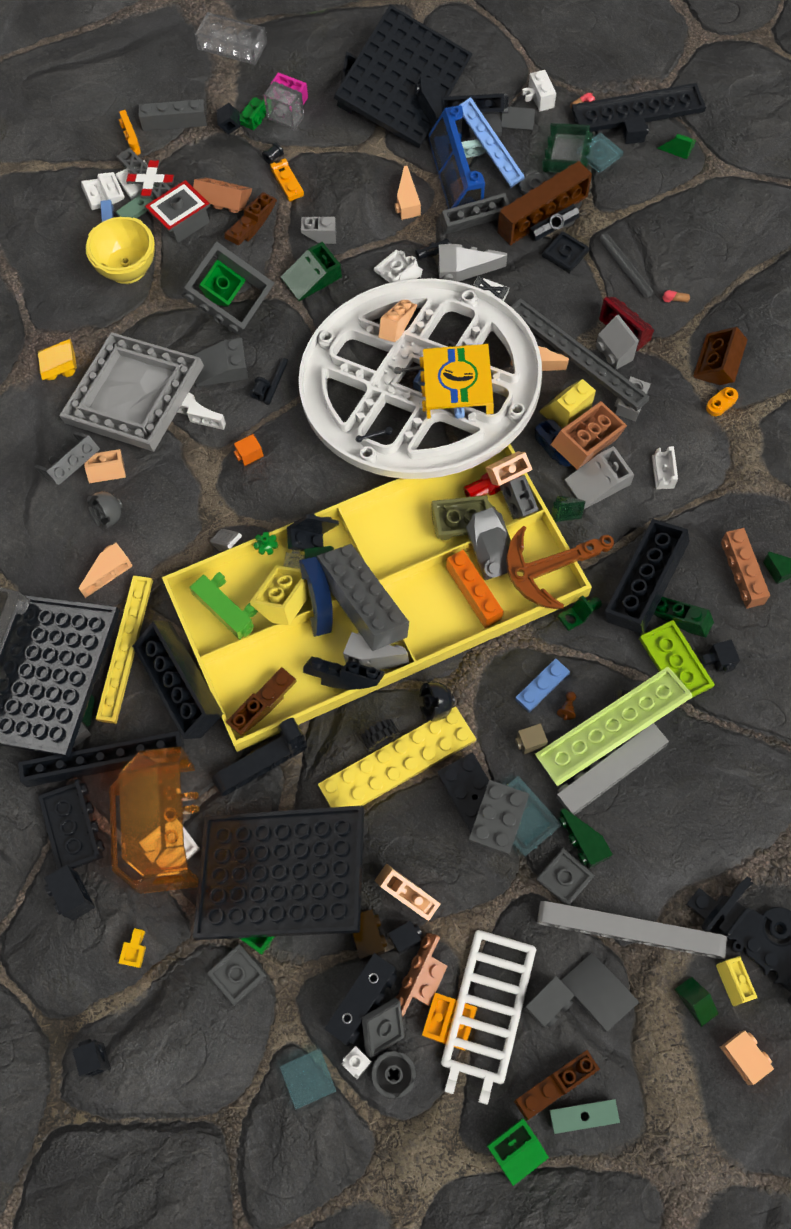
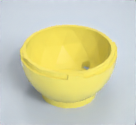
(121, 249)

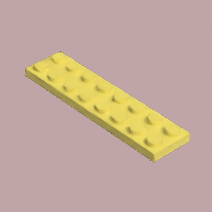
(398, 761)

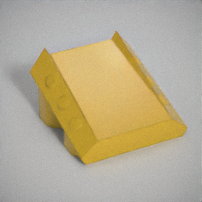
(57, 360)

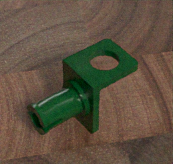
(580, 611)

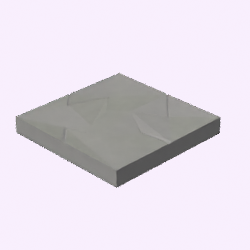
(132, 391)

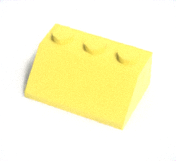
(281, 595)

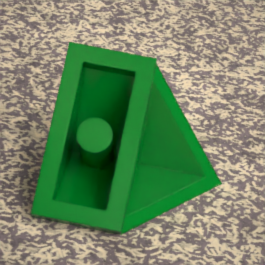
(679, 146)

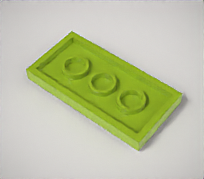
(670, 648)

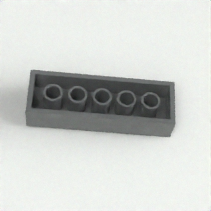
(363, 597)

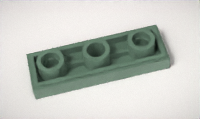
(135, 207)
(598, 1114)

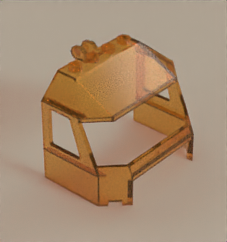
(153, 820)

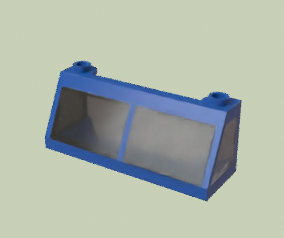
(457, 181)

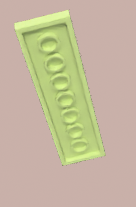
(613, 725)

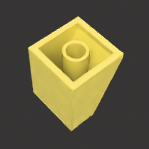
(570, 403)

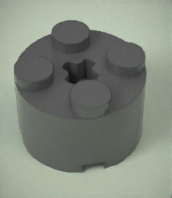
(380, 1074)

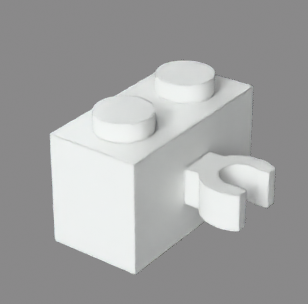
(540, 90)

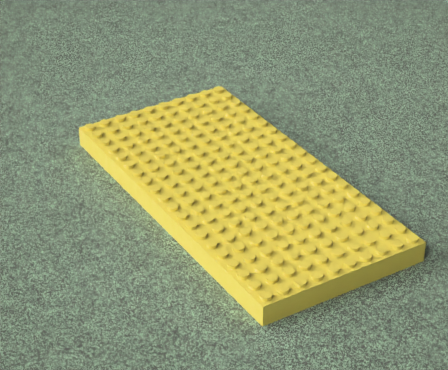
(399, 544)

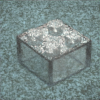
(284, 105)

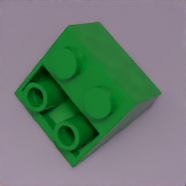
(517, 1151)

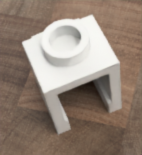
(356, 1062)

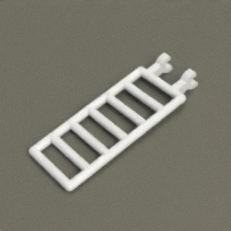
(515, 1012)

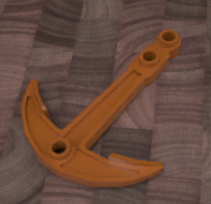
(526, 585)

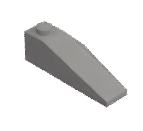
(463, 263)

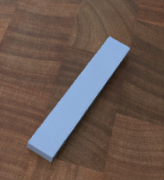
(491, 143)

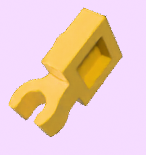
(133, 952)

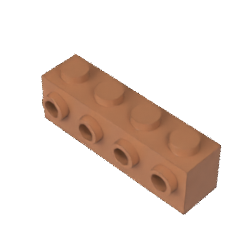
(745, 568)

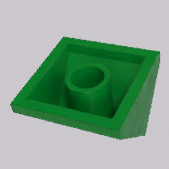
(221, 284)

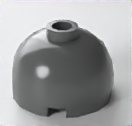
(105, 509)

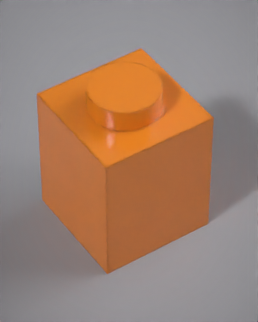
(248, 450)

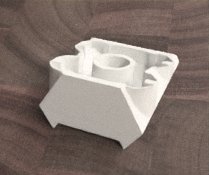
(398, 267)

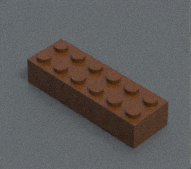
(543, 201)

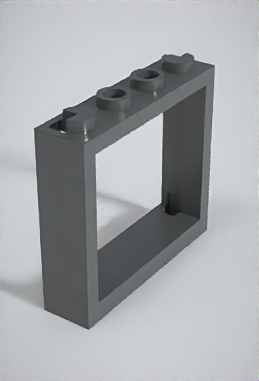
(241, 268)

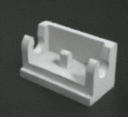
(665, 468)

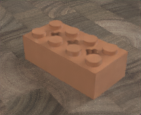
(588, 435)

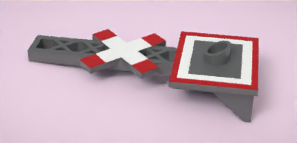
(178, 209)

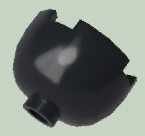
(436, 700)

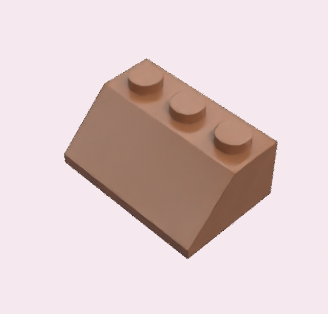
(223, 194)

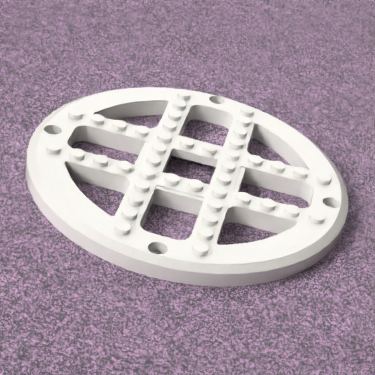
(401, 459)

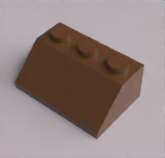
(721, 356)

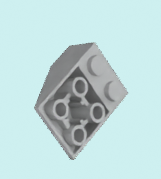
(600, 477)
(384, 658)

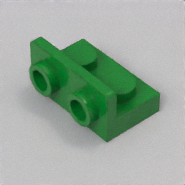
(253, 114)

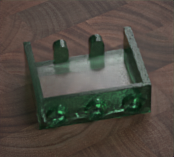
(567, 146)

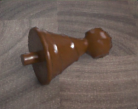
(567, 710)

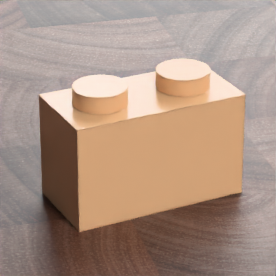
(105, 466)
(508, 468)
(747, 1057)

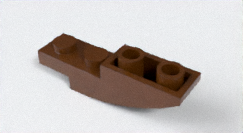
(254, 217)
(262, 702)
(556, 1085)

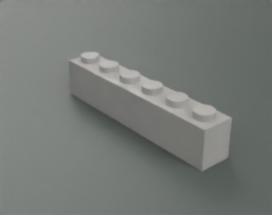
(612, 769)

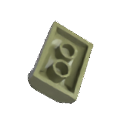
(453, 515)

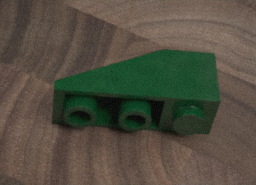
(686, 616)
(589, 842)

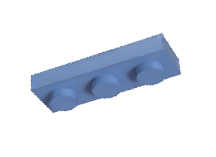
(542, 685)

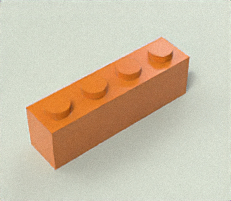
(474, 588)

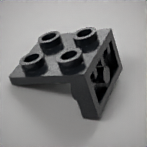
(309, 532)

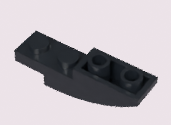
(349, 676)

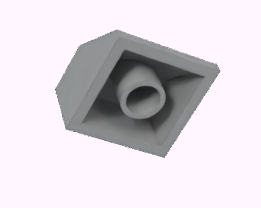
(617, 343)

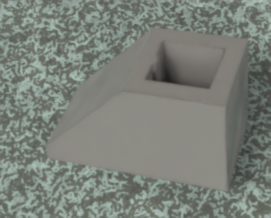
(319, 229)

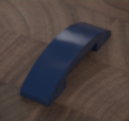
(319, 594)

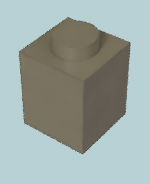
(531, 739)

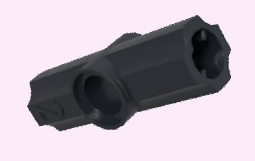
(562, 217)

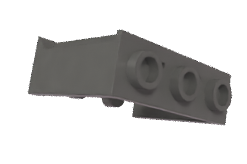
(71, 461)

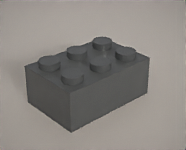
(499, 818)

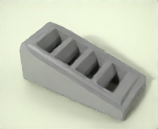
(225, 539)

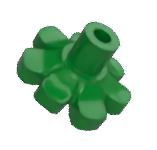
(265, 543)

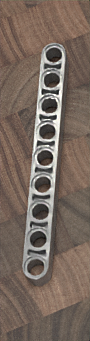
(632, 930)

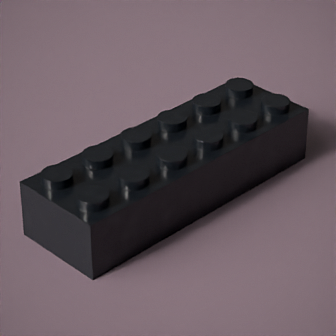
(647, 576)
(177, 680)

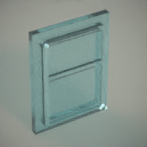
(536, 822)

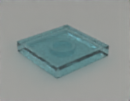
(603, 152)
(308, 1079)

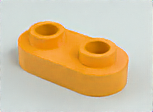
(723, 400)

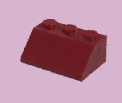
(612, 307)

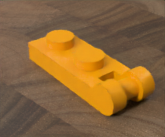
(129, 132)
(287, 180)

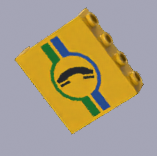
(456, 378)

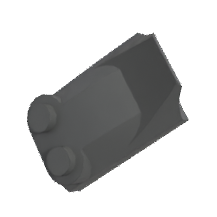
(489, 542)

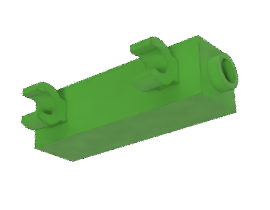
(222, 607)

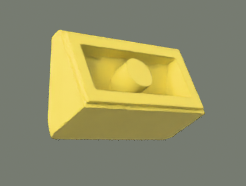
(736, 981)

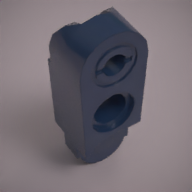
(545, 439)

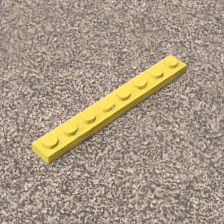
(123, 651)

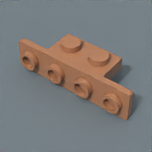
(423, 975)

